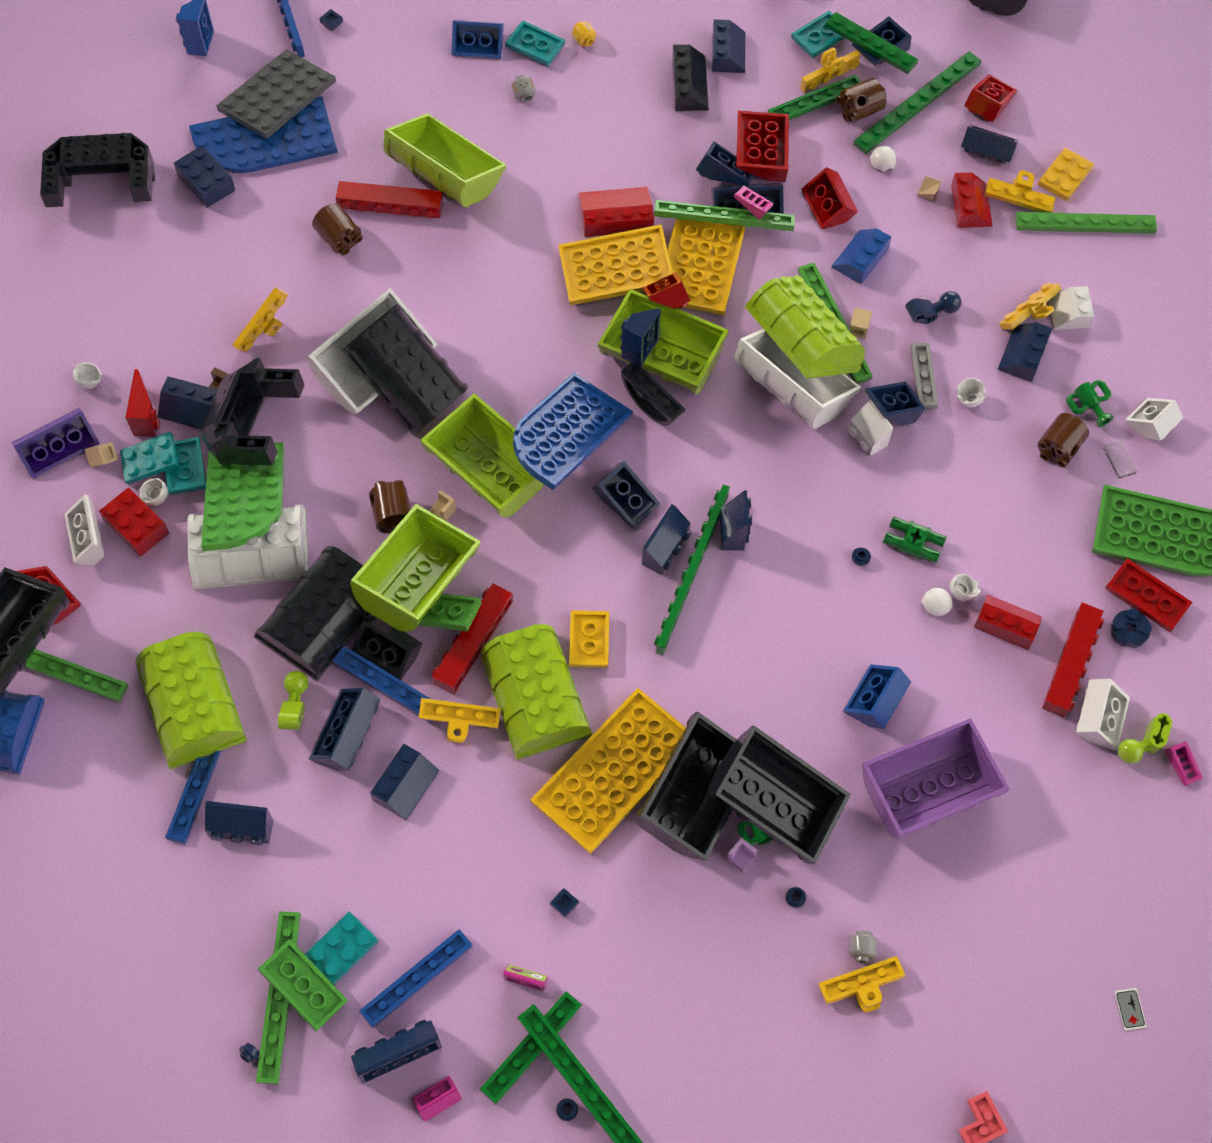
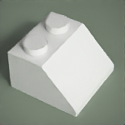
(1072, 309)
(1155, 418)
(870, 429)

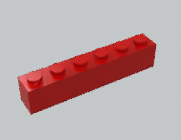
(389, 199)
(469, 643)
(1073, 659)

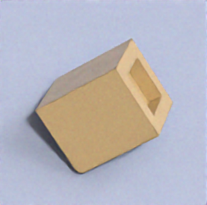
(860, 322)
(101, 454)
(444, 506)

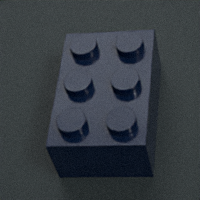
(204, 176)

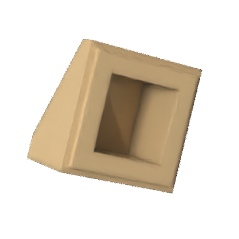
(929, 188)

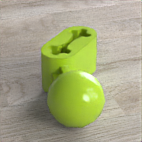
(293, 710)
(1132, 751)

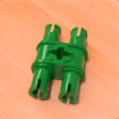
(918, 547)

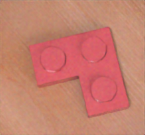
(988, 1121)

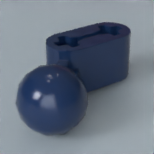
(925, 312)

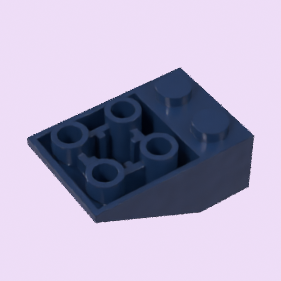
(736, 522)

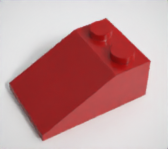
(989, 98)
(140, 411)

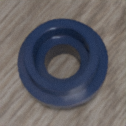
(858, 560)
(795, 891)
(249, 1053)
(570, 1103)

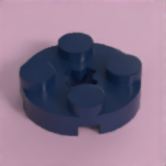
(1130, 638)

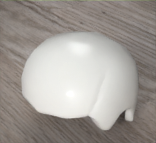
(883, 158)
(87, 375)
(971, 392)
(153, 492)
(964, 588)
(937, 602)

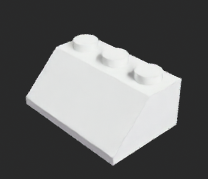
(84, 532)
(1103, 713)

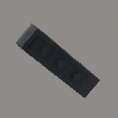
(651, 396)

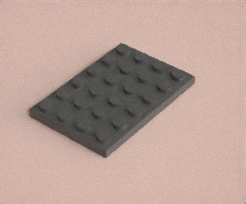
(276, 93)

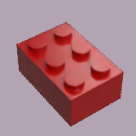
(134, 522)

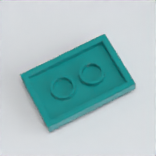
(815, 36)
(535, 43)
(149, 458)
(190, 473)
(341, 948)

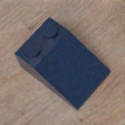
(891, 32)
(720, 165)
(896, 402)
(626, 494)

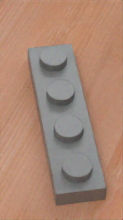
(924, 375)

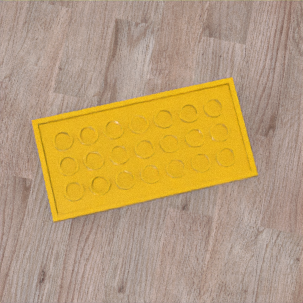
(610, 771)

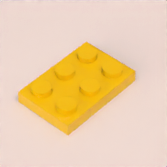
(1065, 174)
(589, 639)

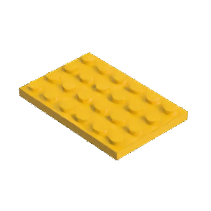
(706, 261)
(614, 264)

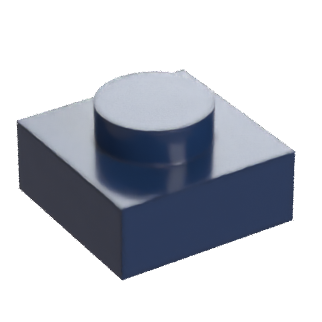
(331, 20)
(564, 903)

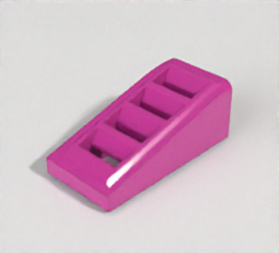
(756, 205)
(1178, 767)

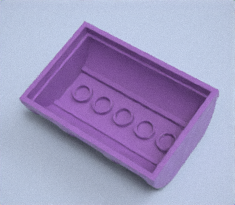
(932, 779)

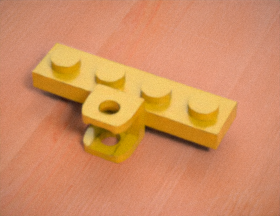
(830, 68)
(1020, 193)
(1034, 305)
(262, 321)
(458, 716)
(863, 984)

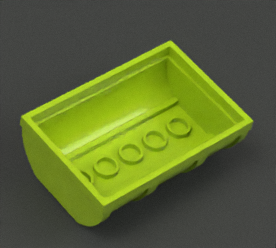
(444, 159)
(805, 328)
(685, 348)
(480, 451)
(412, 568)
(534, 690)
(189, 698)

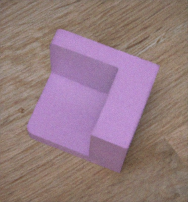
(742, 855)

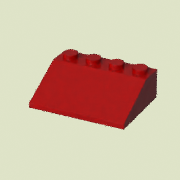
(763, 144)
(615, 211)

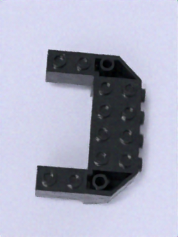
(95, 156)
(236, 409)

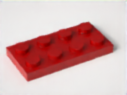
(1148, 595)

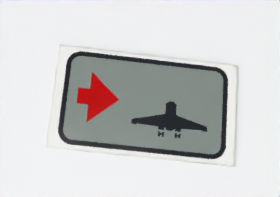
(1130, 1009)

